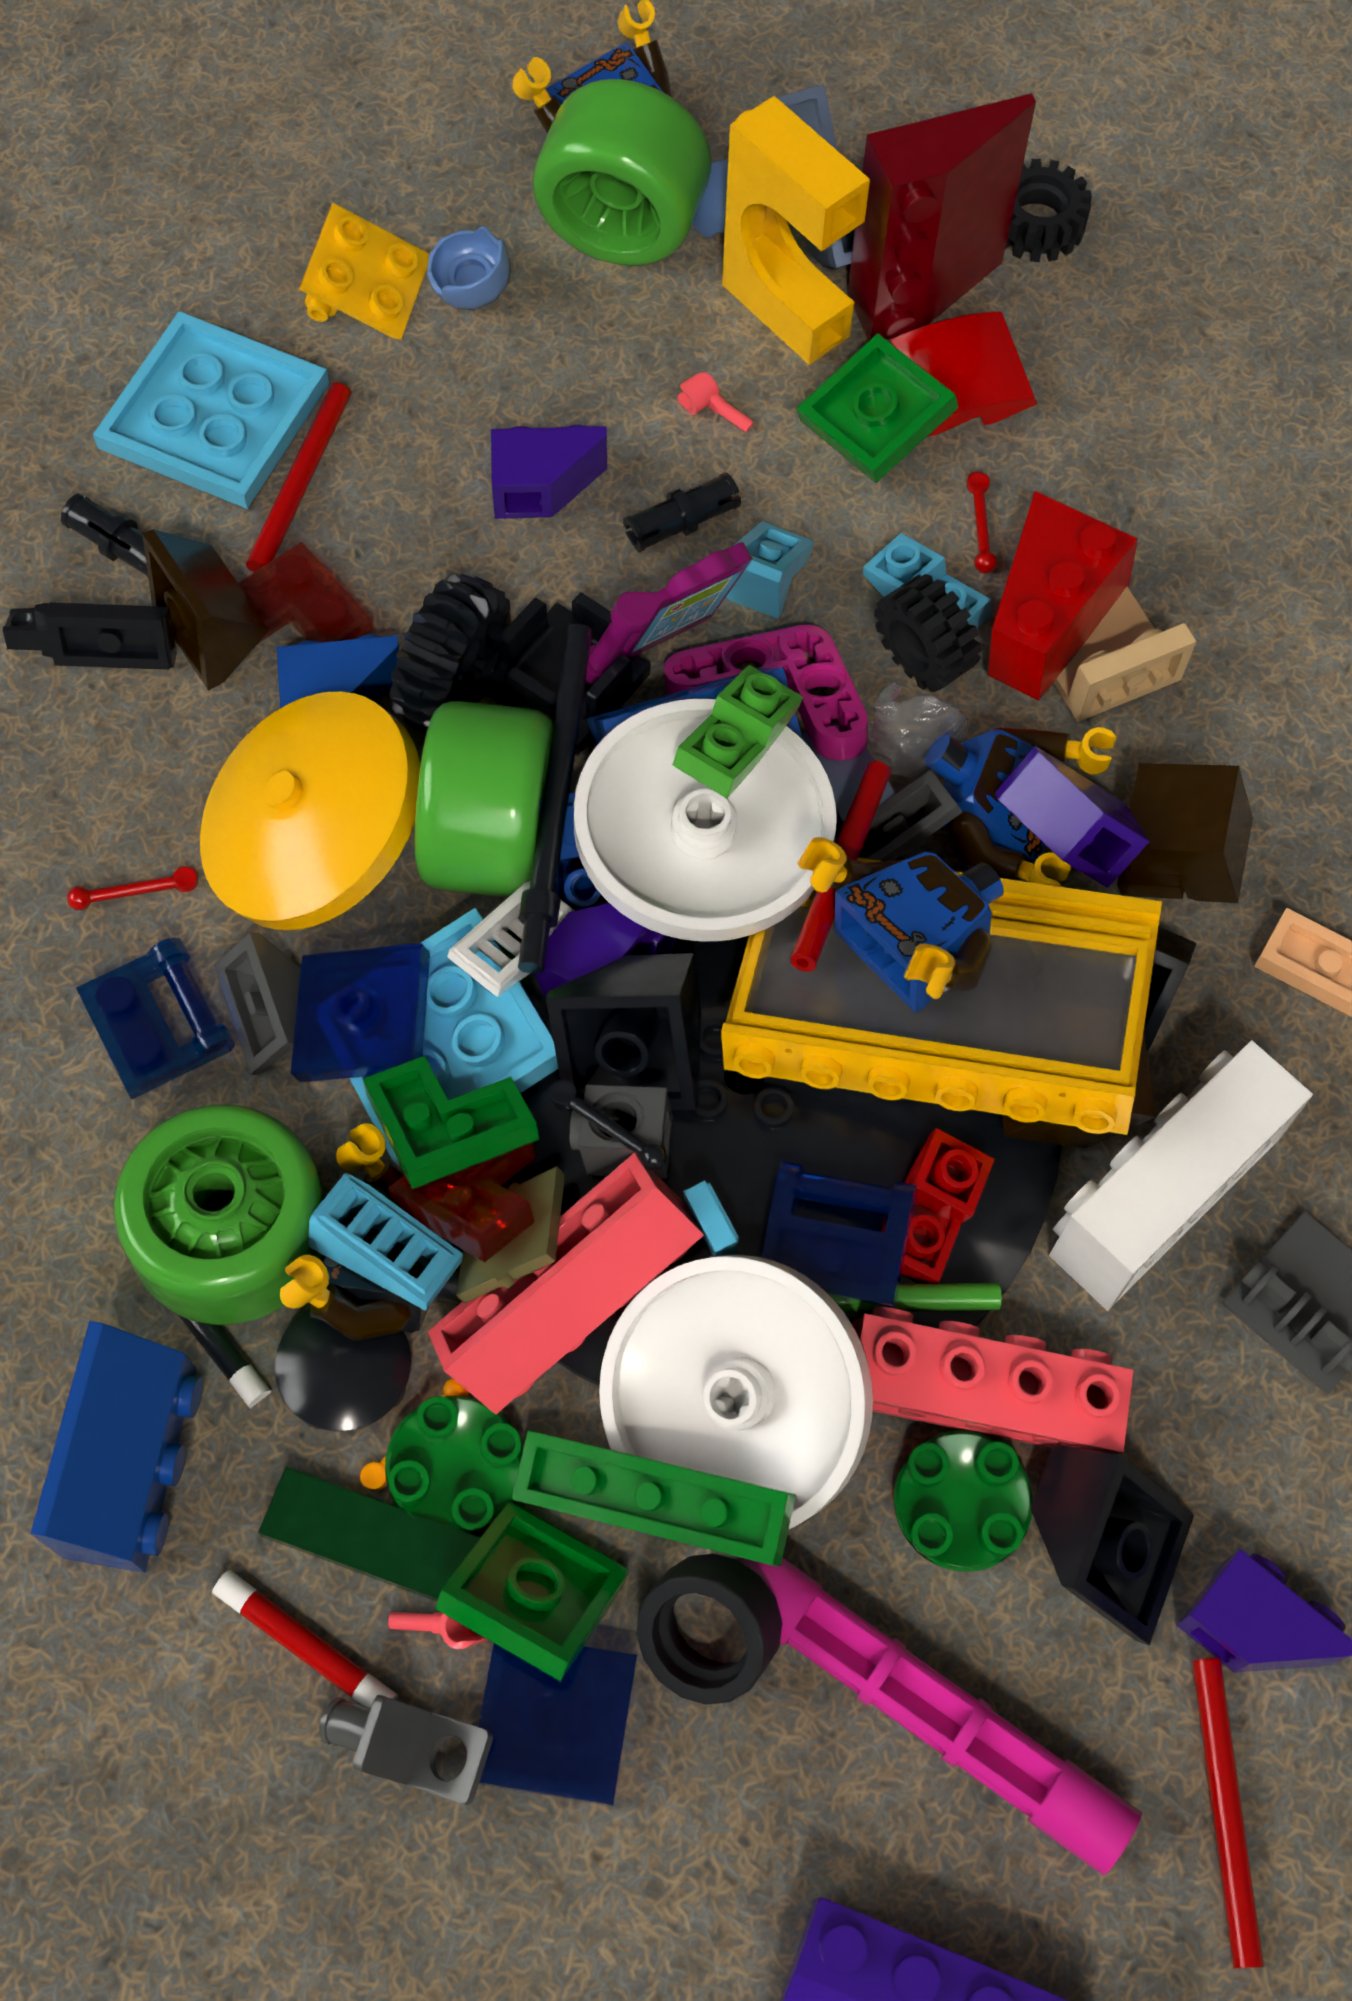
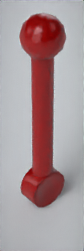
(978, 485)
(183, 880)

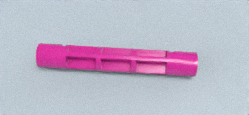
(1049, 1790)

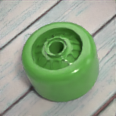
(622, 172)
(480, 797)
(225, 1261)

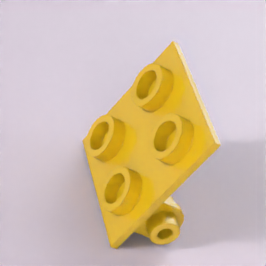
(363, 273)

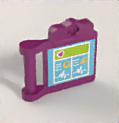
(652, 618)

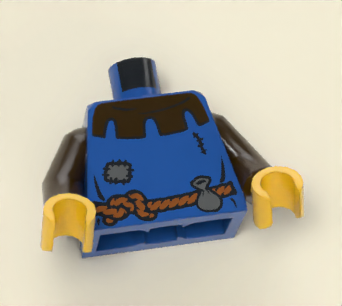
(638, 64)
(986, 827)
(910, 918)

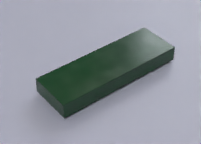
(364, 1534)

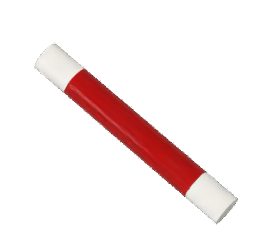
(300, 1640)

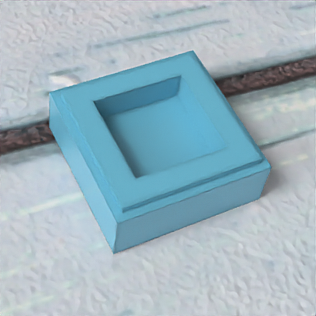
(712, 1219)

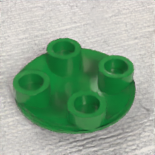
(453, 1462)
(963, 1501)

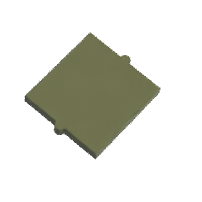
(529, 1250)

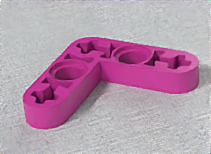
(786, 650)

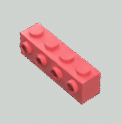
(604, 1256)
(993, 1385)

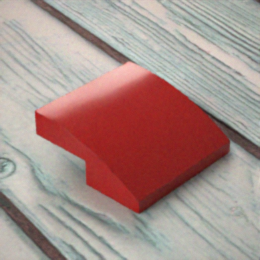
(975, 362)

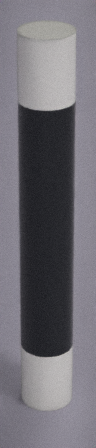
(230, 1361)

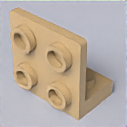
(1123, 660)

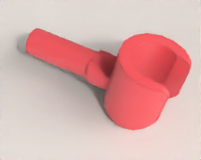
(703, 391)
(452, 1632)

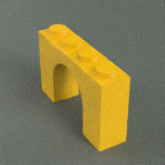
(793, 175)

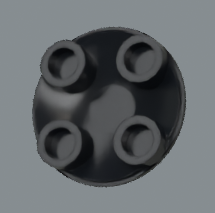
(340, 1380)

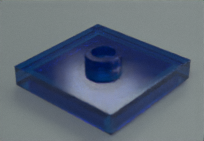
(360, 1012)
(554, 1733)

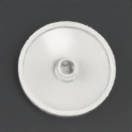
(682, 852)
(740, 1378)

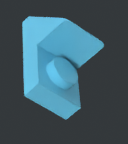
(776, 560)

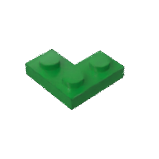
(445, 1135)

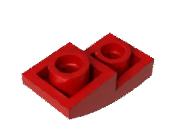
(948, 1190)

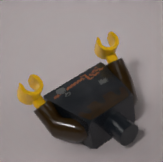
(341, 1295)

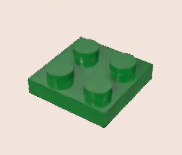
(877, 408)
(532, 1590)

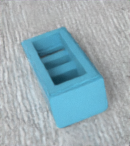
(375, 1211)

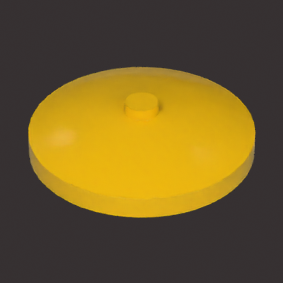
(310, 811)

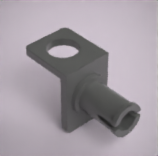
(403, 1742)

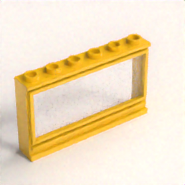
(1037, 1039)

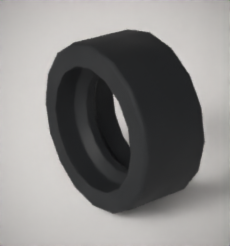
(681, 1666)

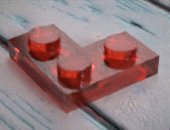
(304, 593)
(471, 1204)

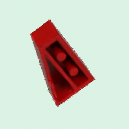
(1056, 593)

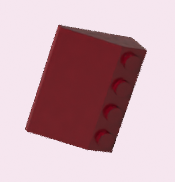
(935, 212)

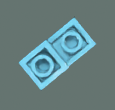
(906, 559)

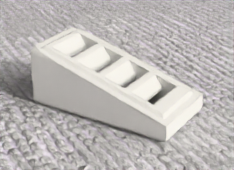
(495, 928)

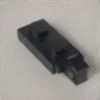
(95, 634)

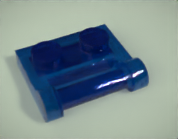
(135, 1027)
(835, 1256)

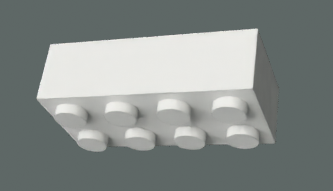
(1176, 1172)

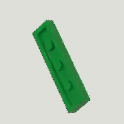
(655, 1498)

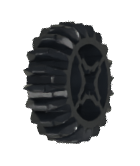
(449, 648)

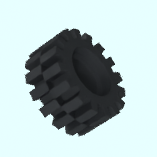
(1059, 192)
(928, 632)

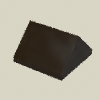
(206, 604)

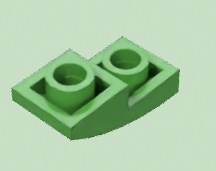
(738, 731)

